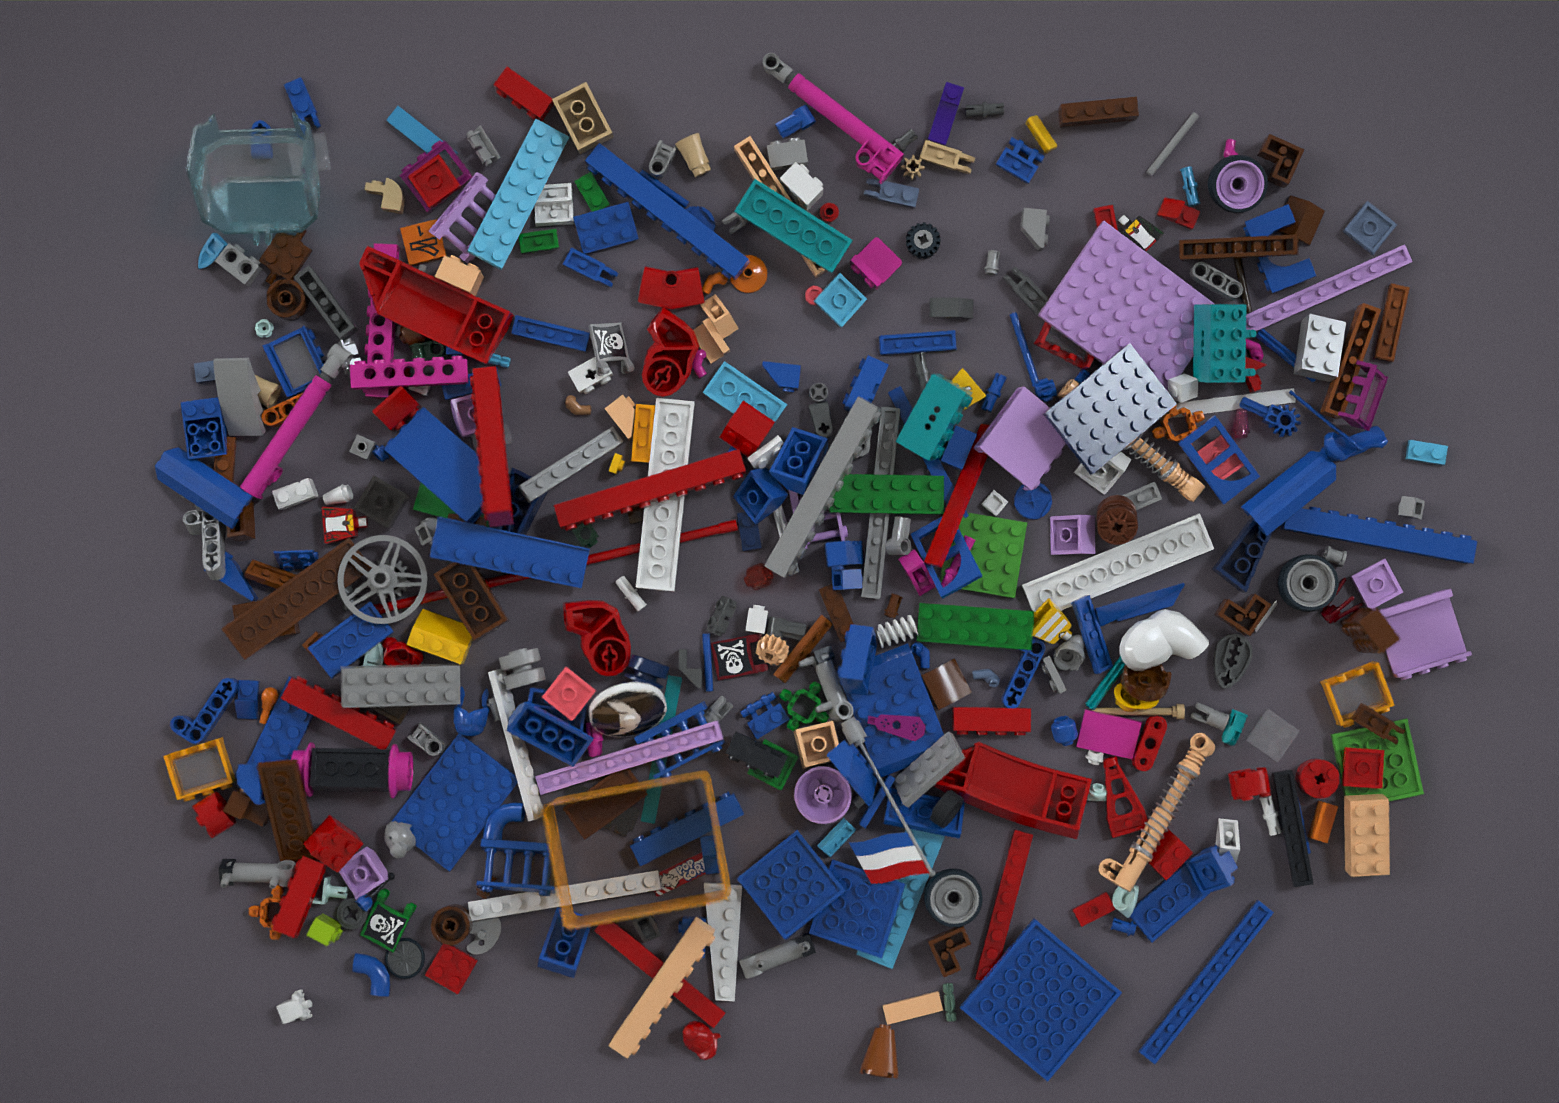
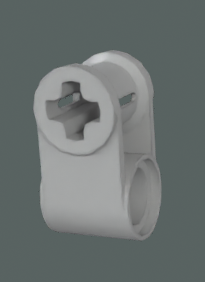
(662, 156)
(426, 739)

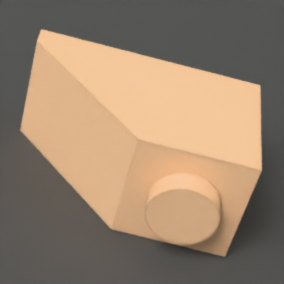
(719, 316)
(623, 414)

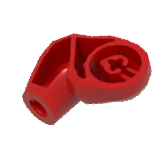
(671, 354)
(601, 633)

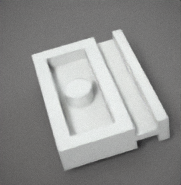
(767, 454)

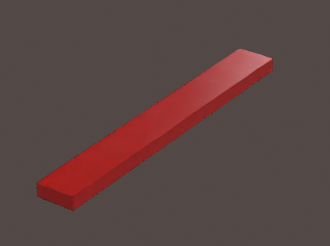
(957, 504)
(651, 964)

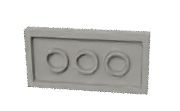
(928, 769)

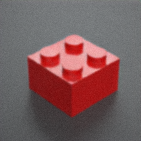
(333, 843)

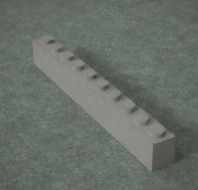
(823, 487)

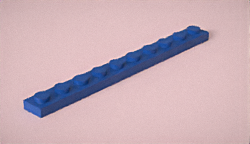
(1206, 982)

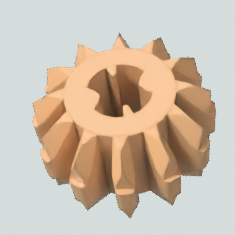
(772, 649)

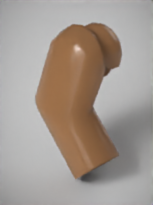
(574, 407)

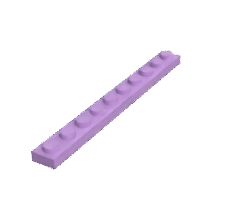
(1328, 288)
(629, 757)

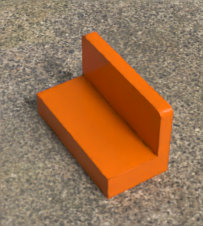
(1322, 821)

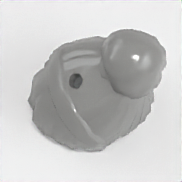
(1074, 658)
(399, 838)

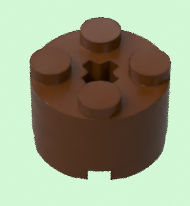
(276, 299)
(447, 934)

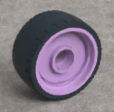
(1252, 186)

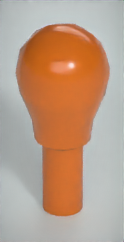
(269, 698)

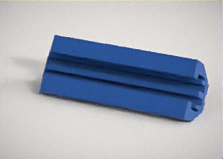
(202, 486)
(1291, 491)

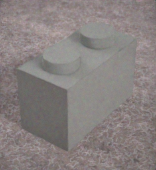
(784, 155)

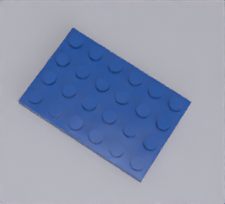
(456, 801)

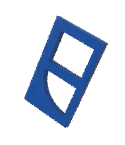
(1222, 488)
(968, 569)

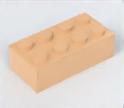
(1366, 835)

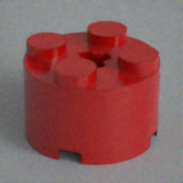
(1328, 778)
(1249, 783)
(212, 814)

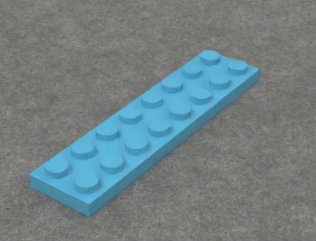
(518, 194)
(914, 887)

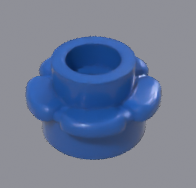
(380, 453)

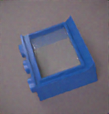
(295, 360)

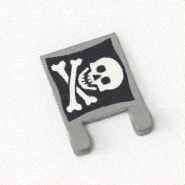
(609, 346)

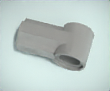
(899, 543)

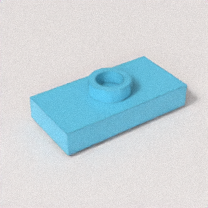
(836, 837)

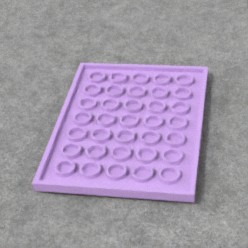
(1125, 297)

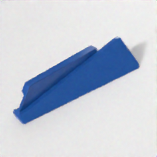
(1138, 605)

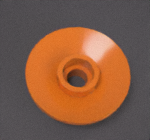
(756, 280)

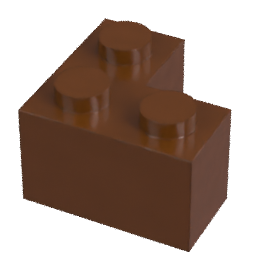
(1285, 159)
(1243, 618)
(242, 807)
(943, 948)

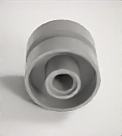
(521, 664)

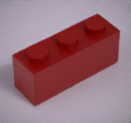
(523, 94)

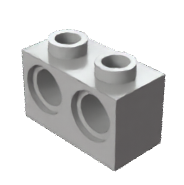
(237, 267)

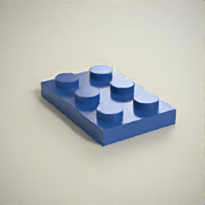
(606, 227)

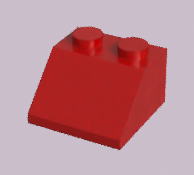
(397, 409)
(747, 429)
(1169, 855)

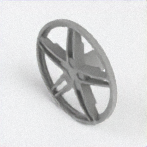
(382, 579)

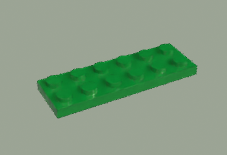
(890, 494)
(975, 626)

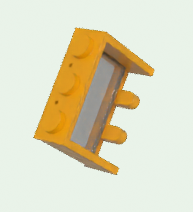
(1355, 686)
(200, 769)

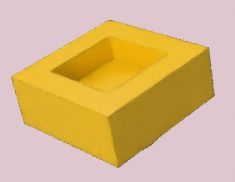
(617, 464)

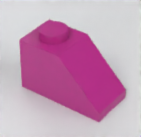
(917, 572)

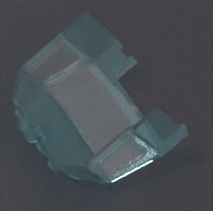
(255, 178)

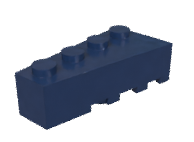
(522, 510)
(1242, 556)

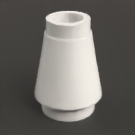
(340, 494)

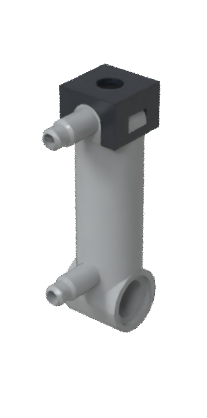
(830, 683)
(275, 874)
(759, 962)

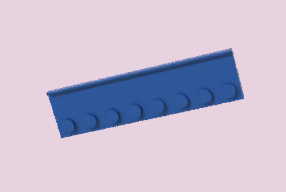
(509, 552)

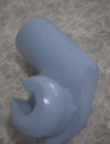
(988, 675)

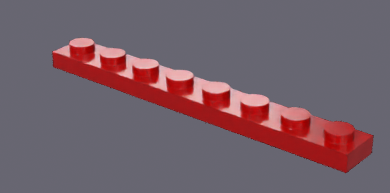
(1004, 902)

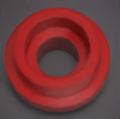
(829, 218)

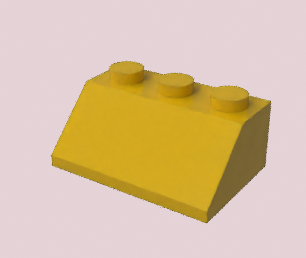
(440, 636)

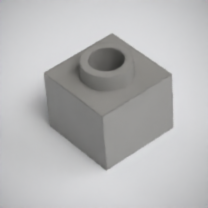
(369, 447)
(1411, 507)

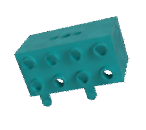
(1220, 343)
(951, 400)

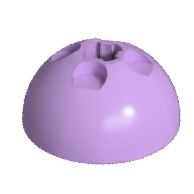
(813, 799)

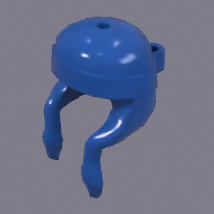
(474, 722)

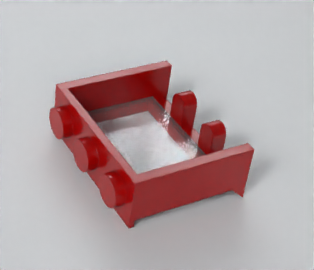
(1063, 347)

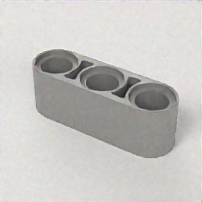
(1225, 281)

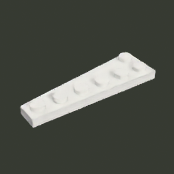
(725, 919)

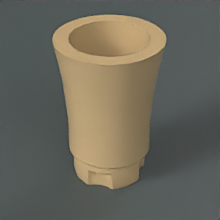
(694, 154)
(269, 392)

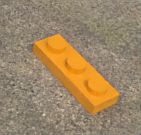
(643, 433)

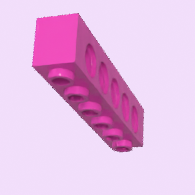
(359, 381)

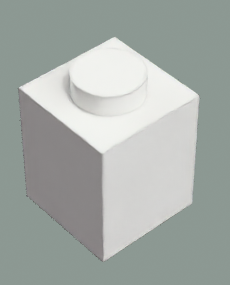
(1183, 387)
(756, 619)

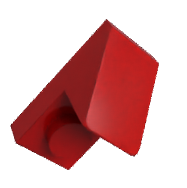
(1178, 213)
(1253, 382)

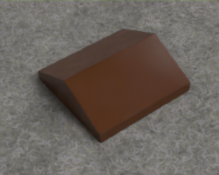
(1306, 217)

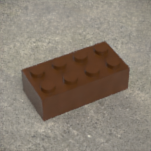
(471, 598)
(1369, 630)

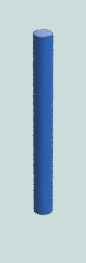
(1024, 348)

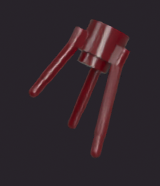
(1332, 613)

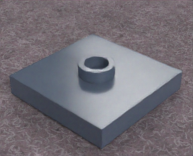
(1369, 227)

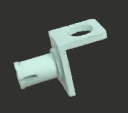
(331, 891)

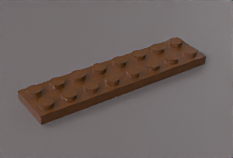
(292, 601)

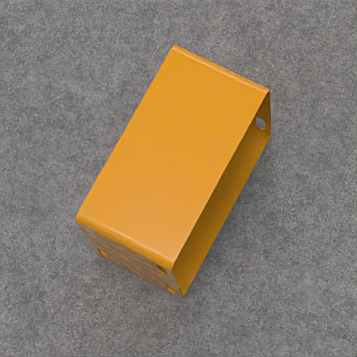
(572, 920)

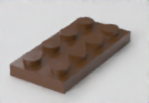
(596, 812)

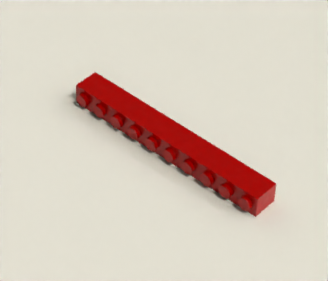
(650, 489)

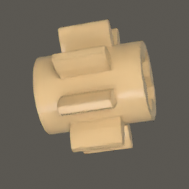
(917, 167)

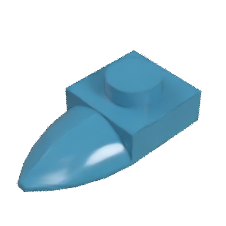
(211, 250)

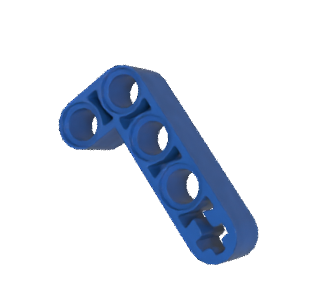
(1025, 675)
(210, 708)

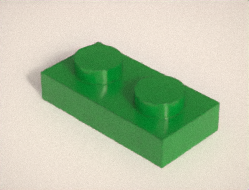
(592, 192)
(538, 241)

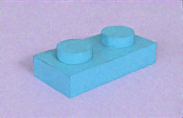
(1426, 452)

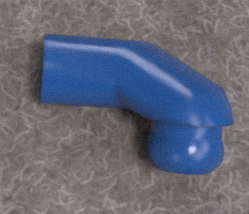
(923, 653)

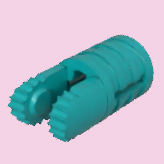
(1234, 727)

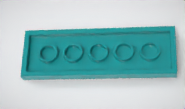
(793, 226)

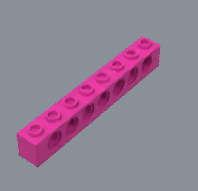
(387, 330)

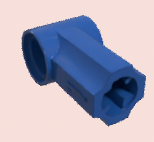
(800, 119)

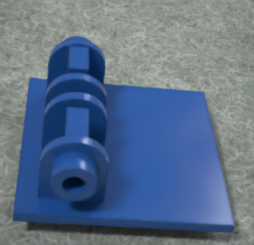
(295, 559)

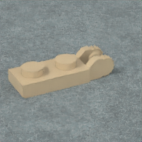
(945, 157)

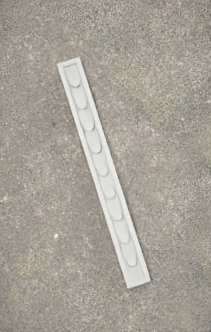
(579, 894)

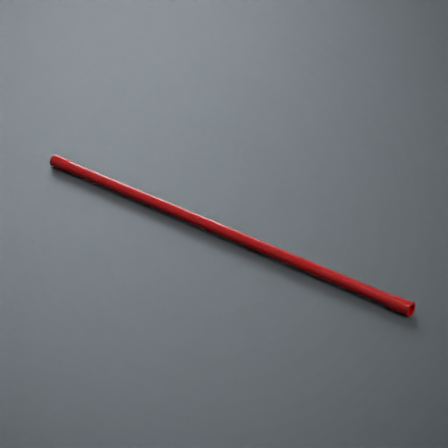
(721, 528)

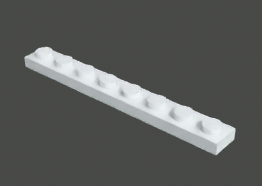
(517, 748)

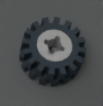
(921, 247)

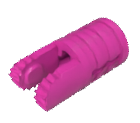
(595, 747)

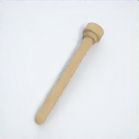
(1176, 711)

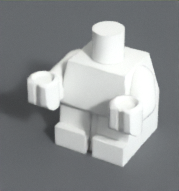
(295, 1008)

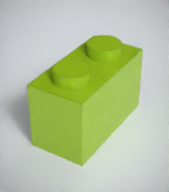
(325, 930)

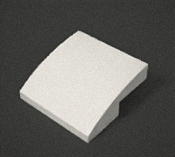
(555, 205)

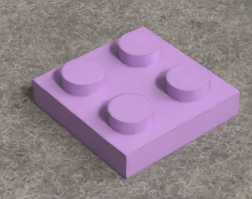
(1376, 584)

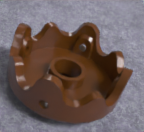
(1156, 677)

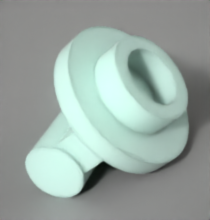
(1097, 792)

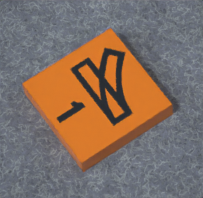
(421, 244)

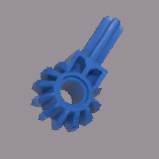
(1272, 415)

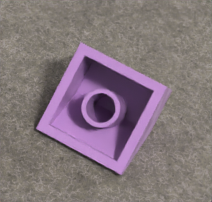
(1072, 534)

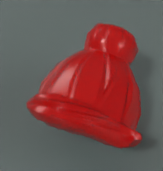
(399, 653)
(700, 1039)

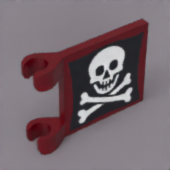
(735, 658)

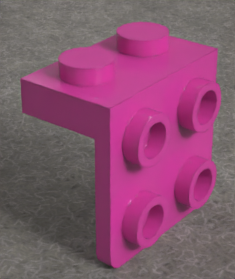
(875, 263)

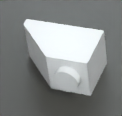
(1228, 837)

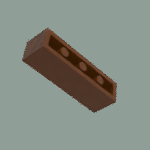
(1098, 112)

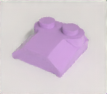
(462, 412)
(364, 872)

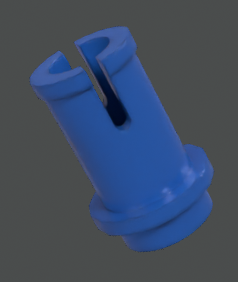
(1123, 926)

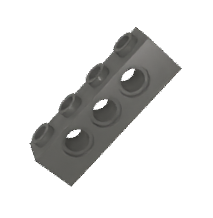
(325, 303)

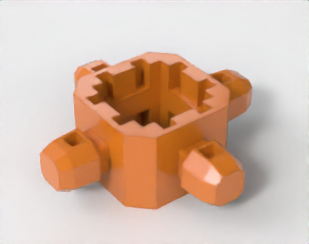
(1191, 419)
(262, 911)

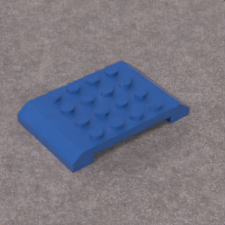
(895, 690)

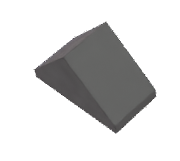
(646, 927)

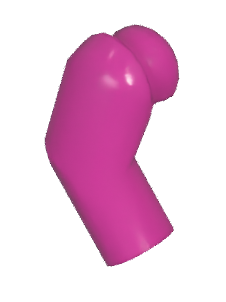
(697, 363)

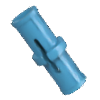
(1190, 186)

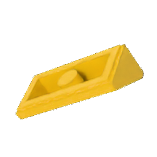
(1041, 134)

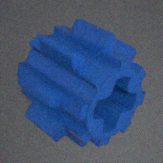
(1045, 389)

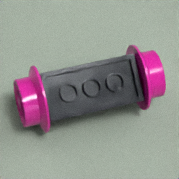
(355, 769)

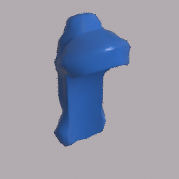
(1340, 449)

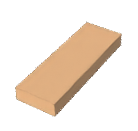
(912, 1007)

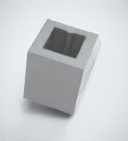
(1033, 226)

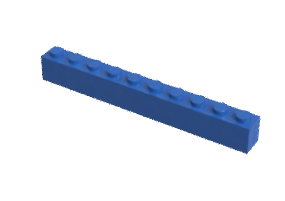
(667, 211)
(1382, 535)

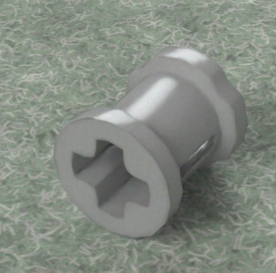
(1335, 556)

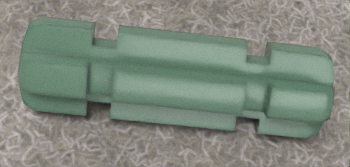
(949, 1002)

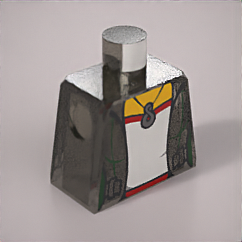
(1140, 231)

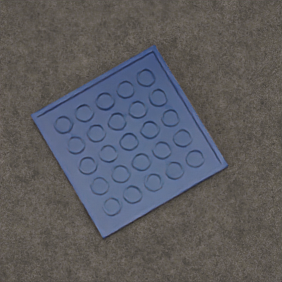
(1040, 999)

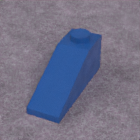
(235, 578)

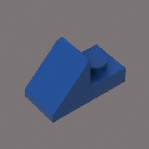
(247, 700)

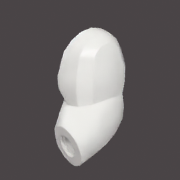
(1159, 637)

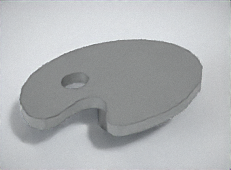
(486, 930)

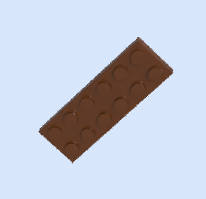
(287, 807)

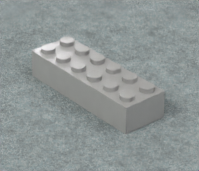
(400, 685)

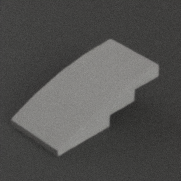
(239, 396)

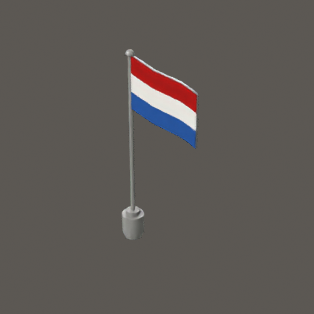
(892, 854)

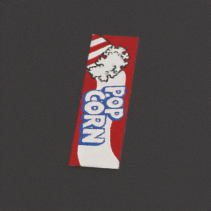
(681, 874)

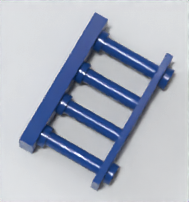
(664, 730)
(510, 848)

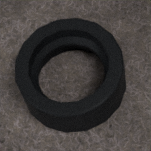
(946, 809)

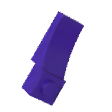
(945, 113)

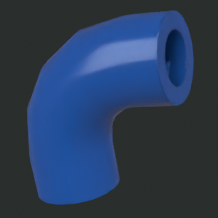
(500, 817)
(375, 971)

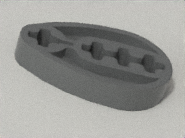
(1222, 653)

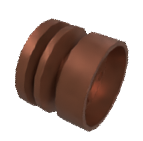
(1120, 510)

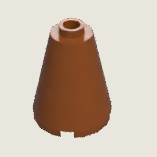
(881, 1054)

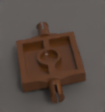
(285, 256)

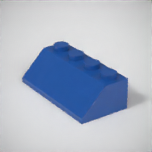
(548, 733)

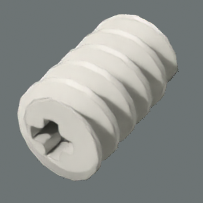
(896, 630)

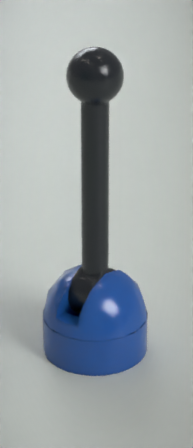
(365, 901)

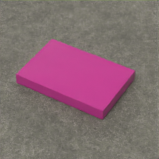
(1108, 734)

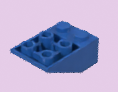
(204, 428)

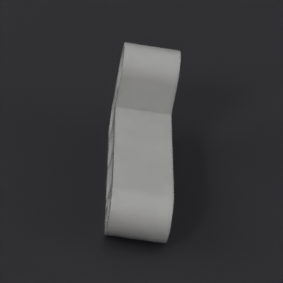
(202, 523)

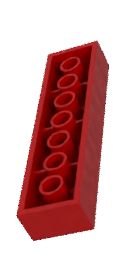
(491, 446)

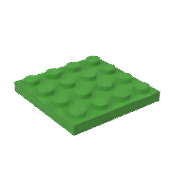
(995, 551)
(1400, 767)

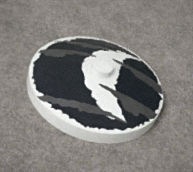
(627, 709)

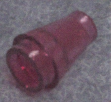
(1240, 425)

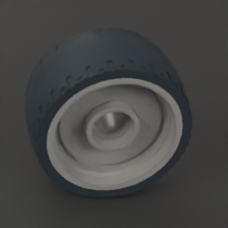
(1322, 579)
(964, 908)

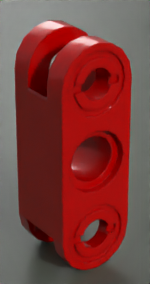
(1157, 736)

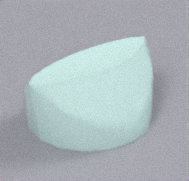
(1125, 901)

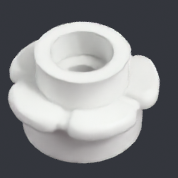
(1094, 757)

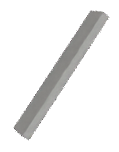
(570, 464)

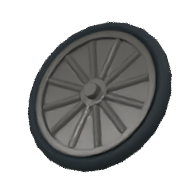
(406, 960)

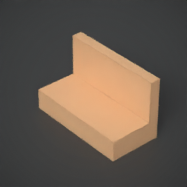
(711, 341)

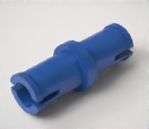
(993, 392)

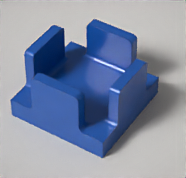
(1211, 870)

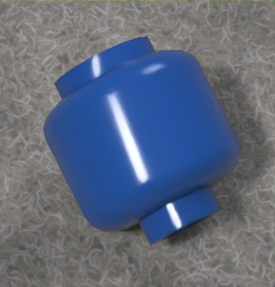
(1064, 730)

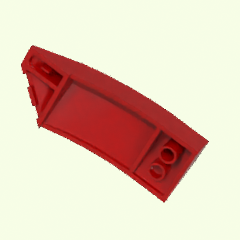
(434, 306)

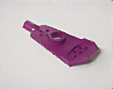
(905, 728)

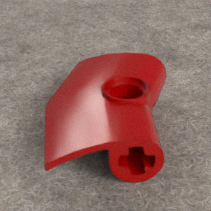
(684, 293)

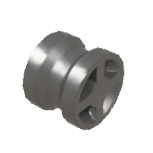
(820, 393)

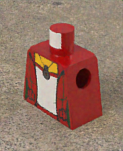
(341, 524)

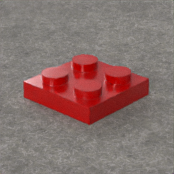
(434, 181)
(1363, 767)
(451, 968)

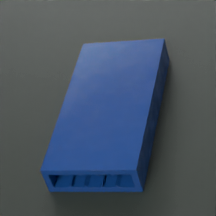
(440, 463)

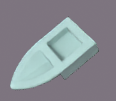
(374, 656)

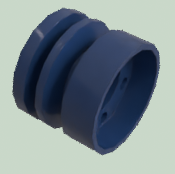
(646, 671)

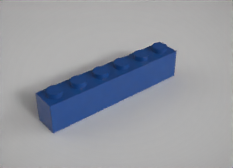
(685, 830)

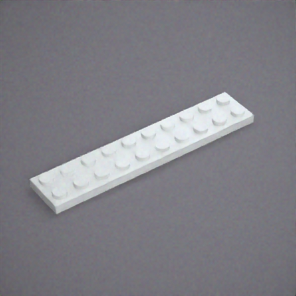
(664, 520)
(1121, 564)

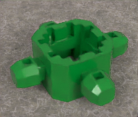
(786, 695)

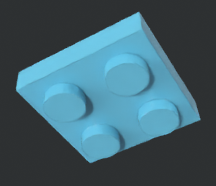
(840, 300)

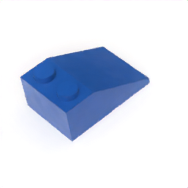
(563, 946)

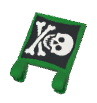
(386, 924)

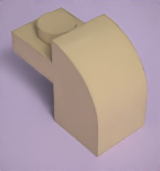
(392, 194)

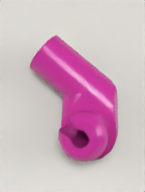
(1229, 148)
(1255, 350)

